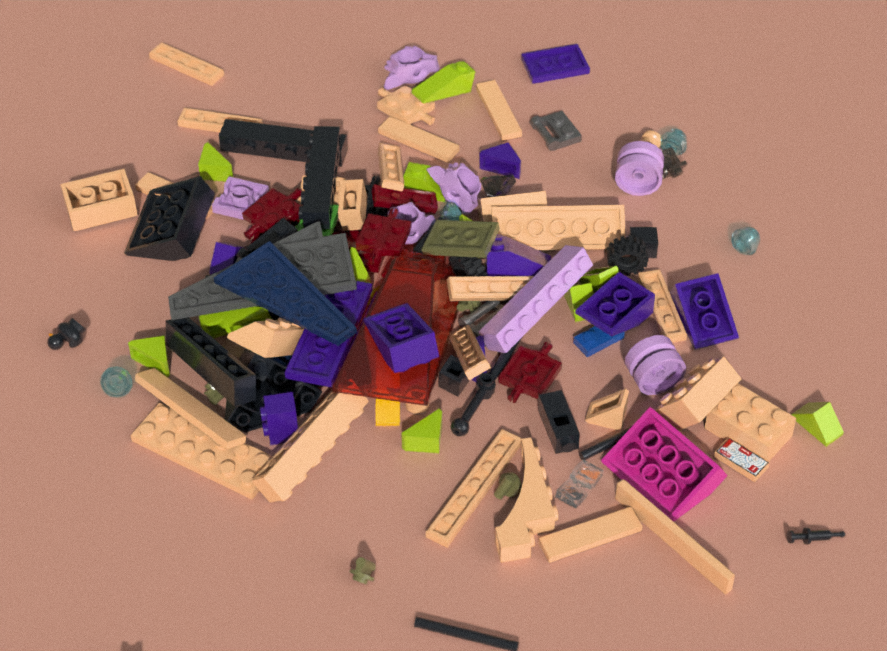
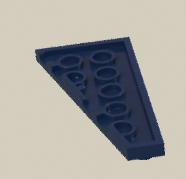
(279, 287)

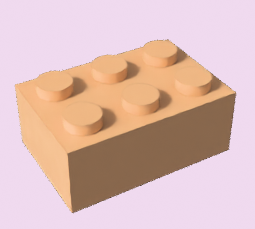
(99, 200)
(698, 393)
(751, 422)

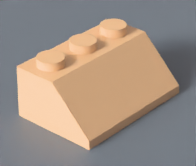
(526, 199)
(269, 337)

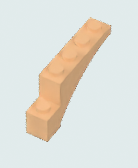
(531, 512)

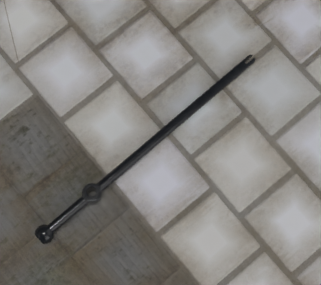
(485, 389)

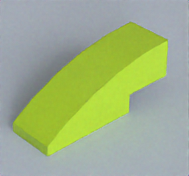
(228, 321)

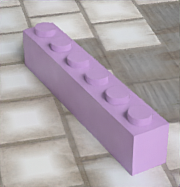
(535, 298)

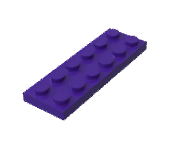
(319, 360)

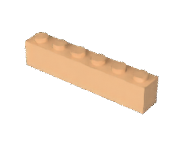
(307, 445)

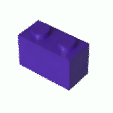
(280, 417)

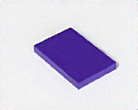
(555, 63)

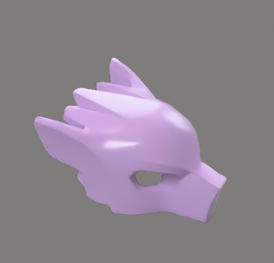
(407, 68)
(457, 185)
(420, 223)

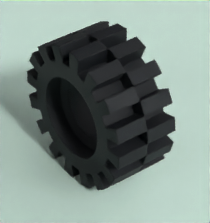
(628, 247)
(467, 266)

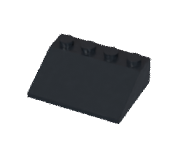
(171, 225)

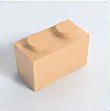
(352, 204)

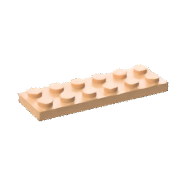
(556, 226)
(185, 444)

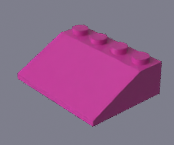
(664, 465)

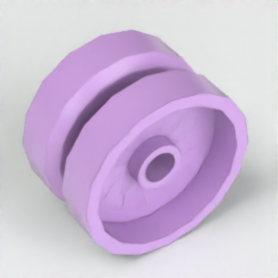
(639, 168)
(655, 365)

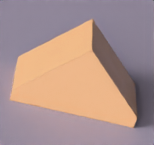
(609, 410)

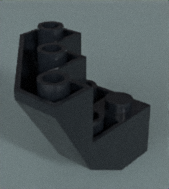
(269, 381)

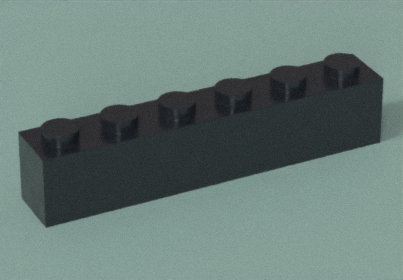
(270, 140)
(321, 176)
(211, 361)

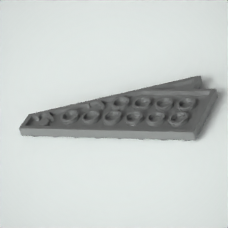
(319, 258)

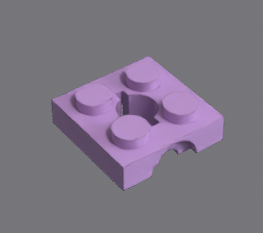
(238, 197)

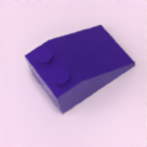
(514, 258)
(618, 305)
(704, 311)
(402, 337)

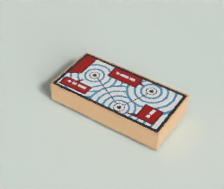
(741, 459)

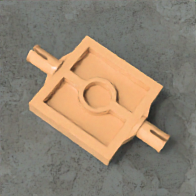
(405, 106)

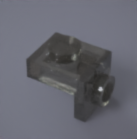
(672, 165)
(498, 185)

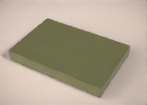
(461, 238)

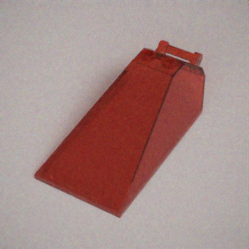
(423, 285)

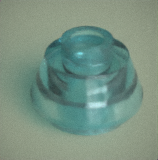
(676, 139)
(450, 212)
(745, 240)
(111, 382)

